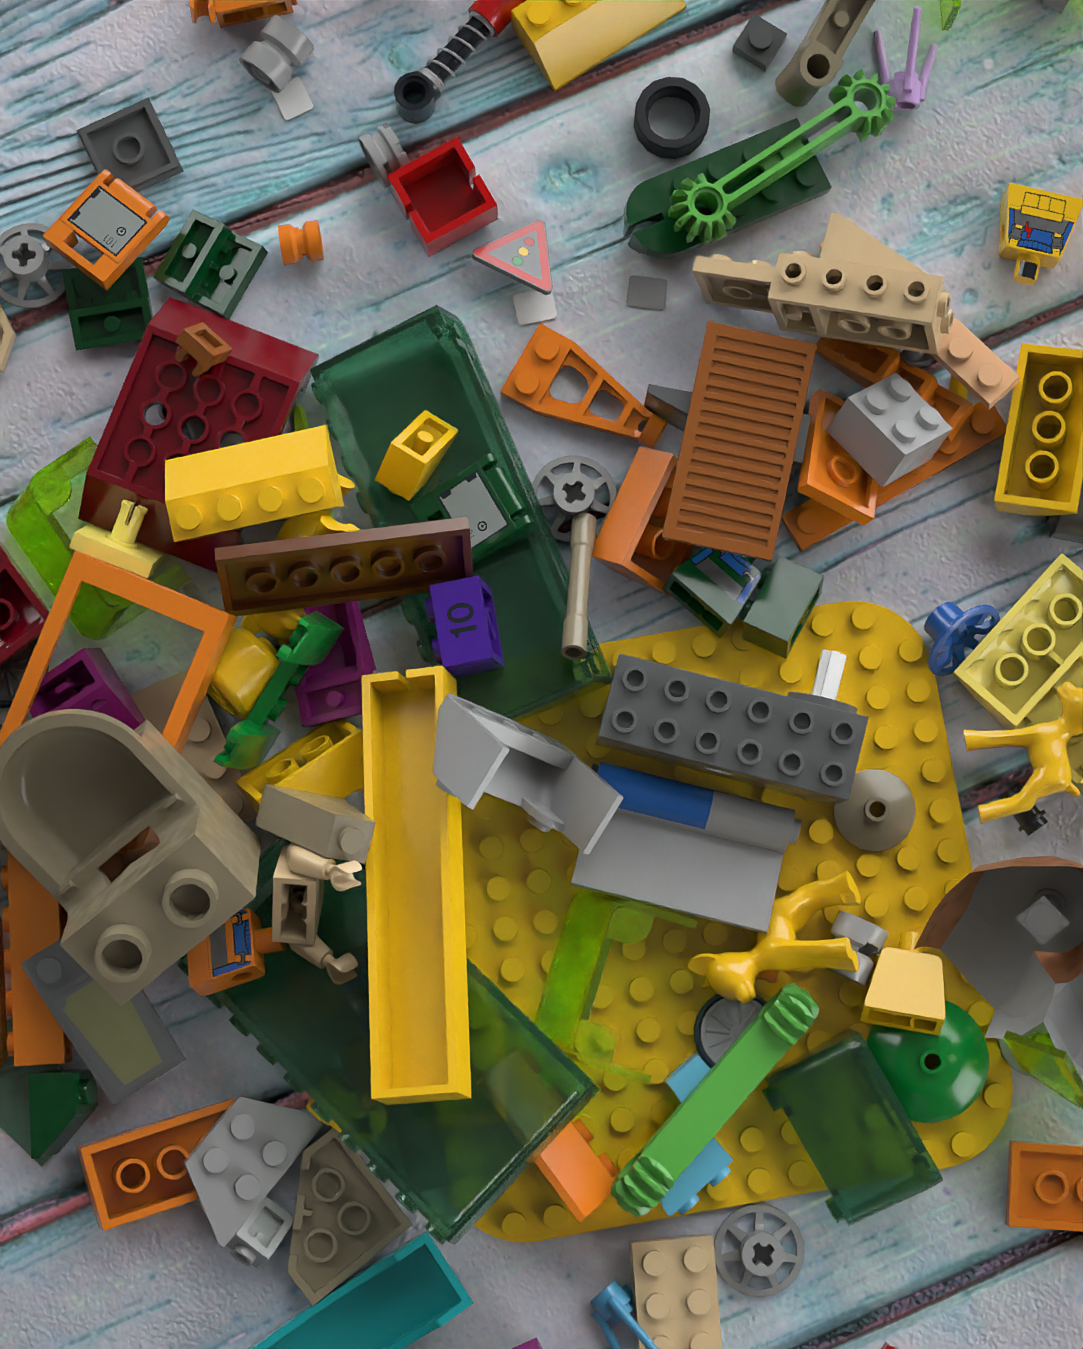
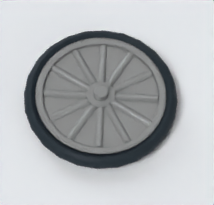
(720, 1024)

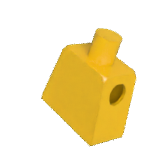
(906, 989)

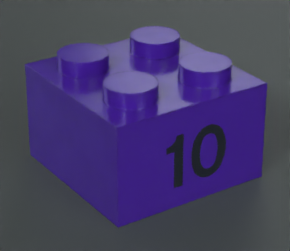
(465, 627)

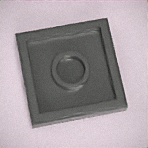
(131, 146)

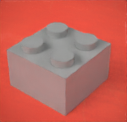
(889, 429)

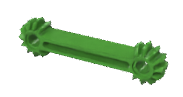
(782, 157)
(714, 1100)

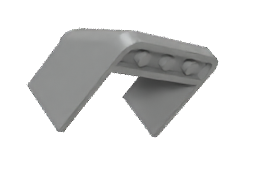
(518, 764)

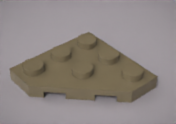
(338, 1218)

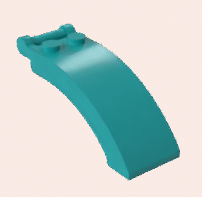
(379, 1306)

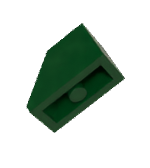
(58, 1107)

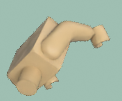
(298, 905)

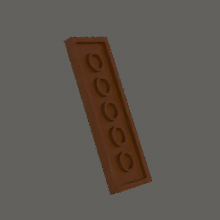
(343, 566)

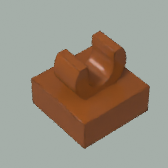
(203, 346)

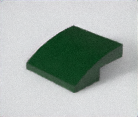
(210, 264)
(110, 315)

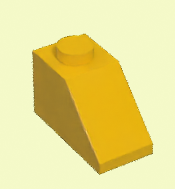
(415, 455)

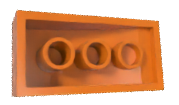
(143, 1166)

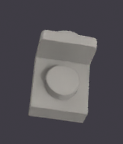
(260, 1234)

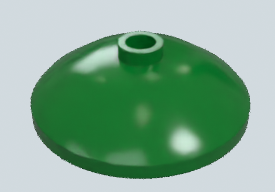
(952, 1084)

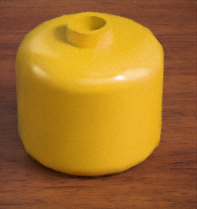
(243, 672)

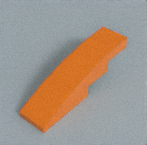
(873, 363)

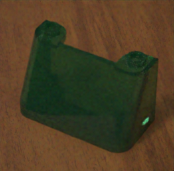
(852, 1127)

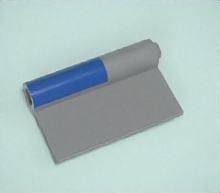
(689, 849)

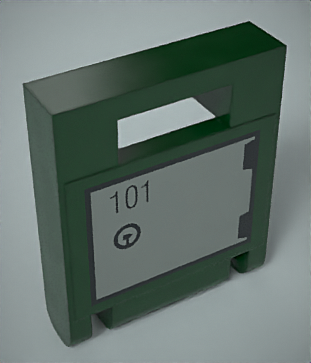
(485, 499)

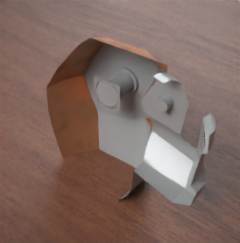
(1020, 944)

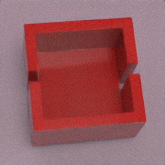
(439, 198)

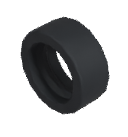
(678, 88)

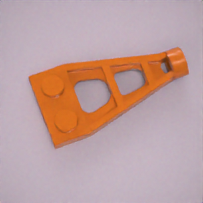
(539, 367)

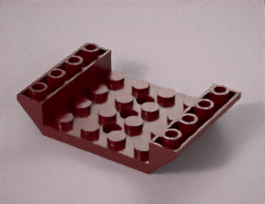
(241, 396)

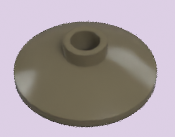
(865, 830)

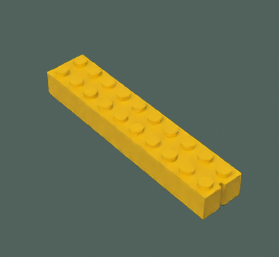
(413, 896)

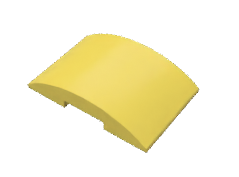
(1032, 655)

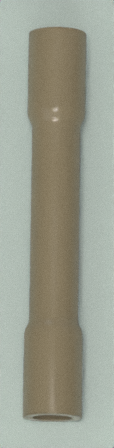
(576, 623)

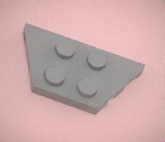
(245, 1159)

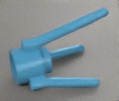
(614, 1306)

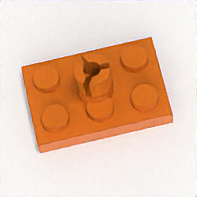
(830, 471)

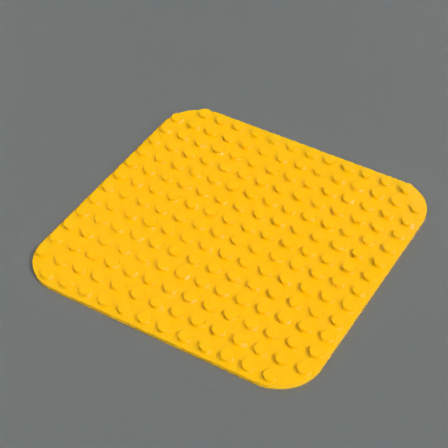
(649, 996)

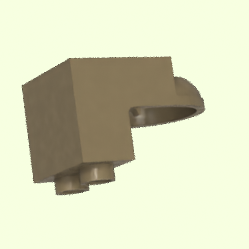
(82, 791)

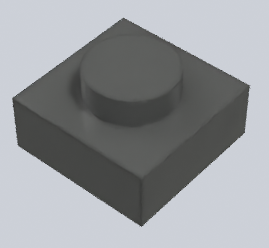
(759, 42)

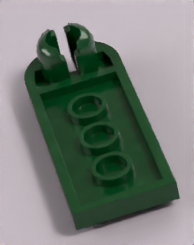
(652, 197)

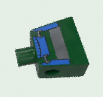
(714, 586)

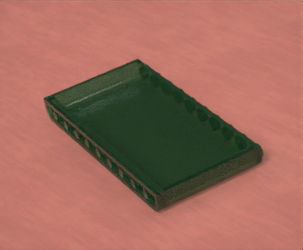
(440, 1154)

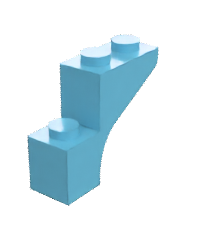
(711, 1163)

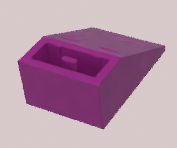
(87, 683)

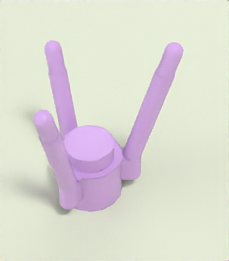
(905, 85)

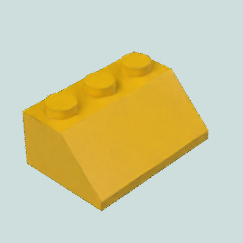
(319, 762)

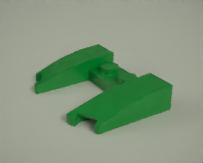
(254, 736)

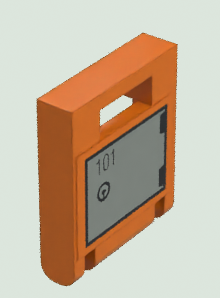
(110, 220)

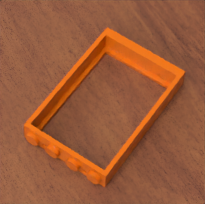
(213, 621)

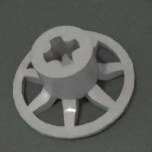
(28, 263)
(574, 491)
(759, 1251)

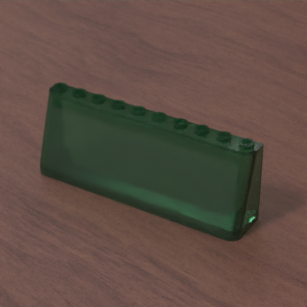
(369, 401)

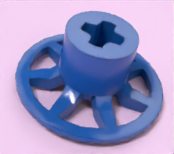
(954, 631)

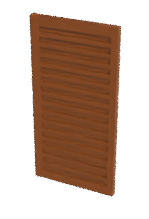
(739, 441)

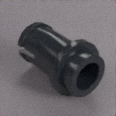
(1029, 820)

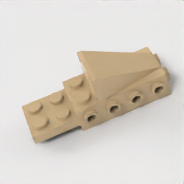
(850, 277)

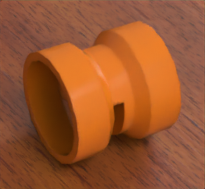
(302, 242)

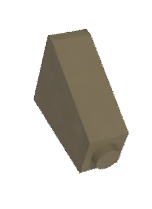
(316, 822)

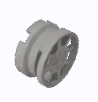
(383, 152)

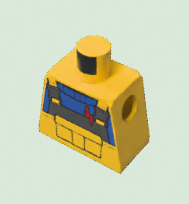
(1035, 229)

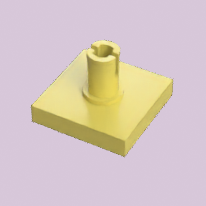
(120, 545)

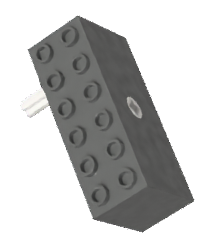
(737, 731)

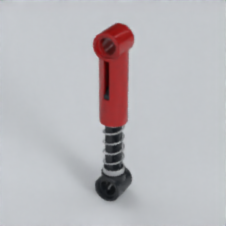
(485, 19)

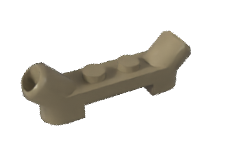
(821, 50)

